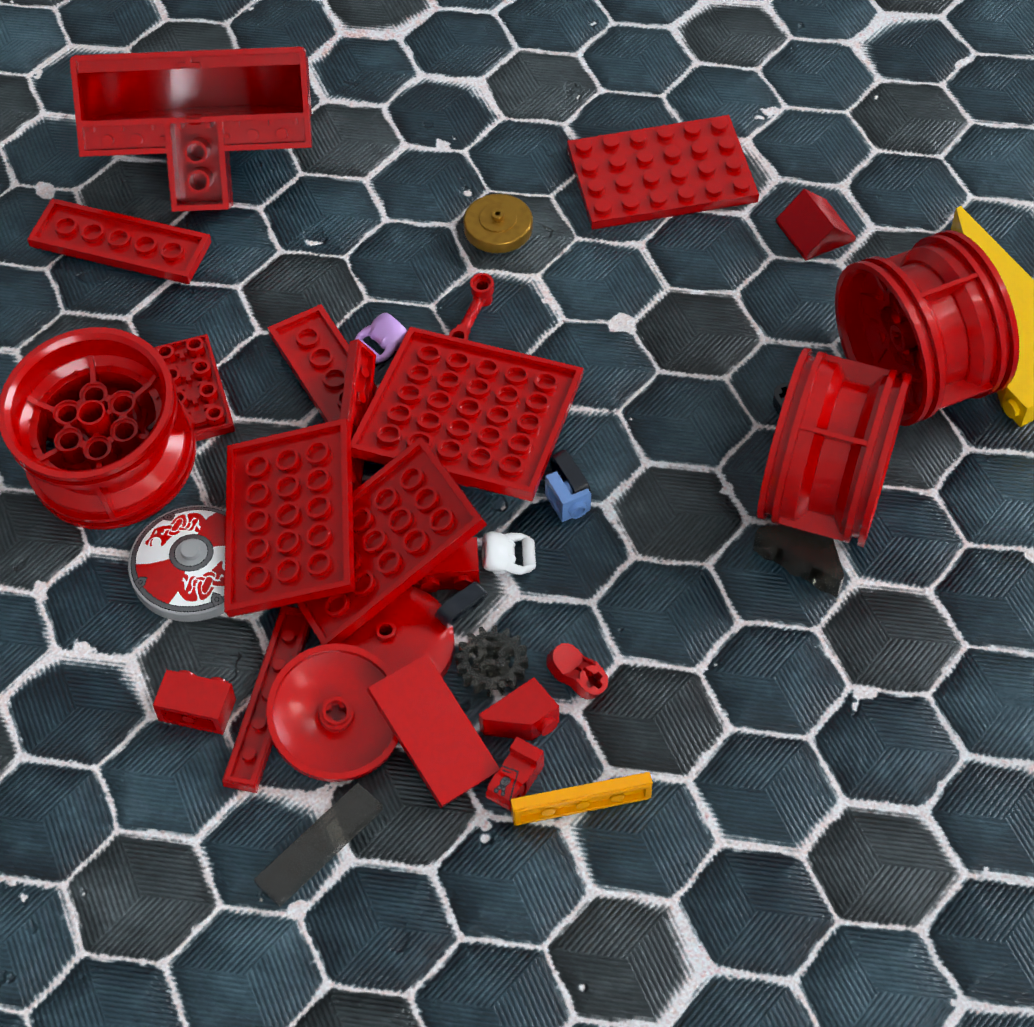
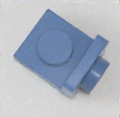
(563, 500)

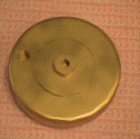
(498, 223)

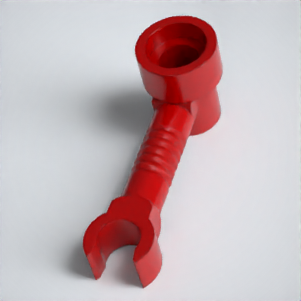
(482, 290)

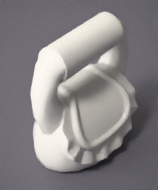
(499, 553)

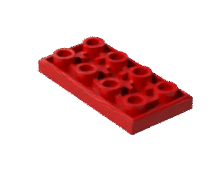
(198, 385)
(433, 730)

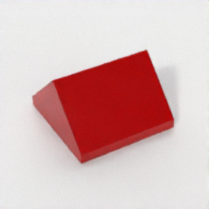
(813, 225)

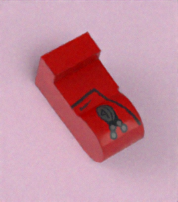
(516, 773)

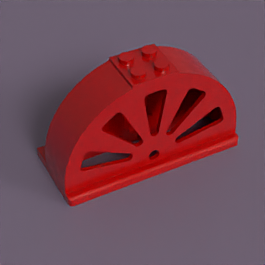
(194, 111)

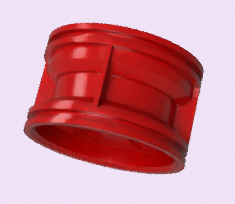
(933, 317)
(76, 396)
(832, 446)

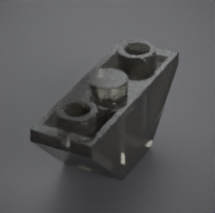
(802, 555)

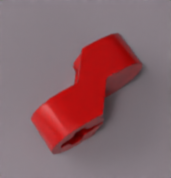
(579, 672)

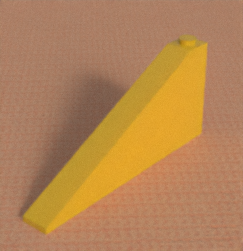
(1018, 396)

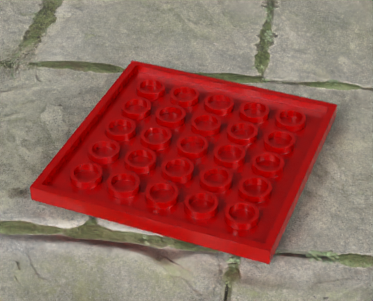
(477, 407)

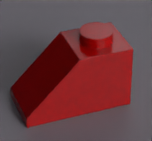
(521, 714)

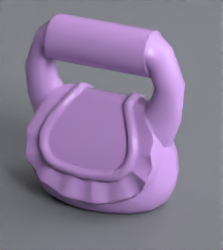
(386, 332)

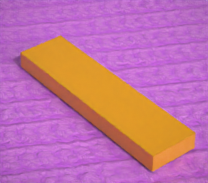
(581, 798)

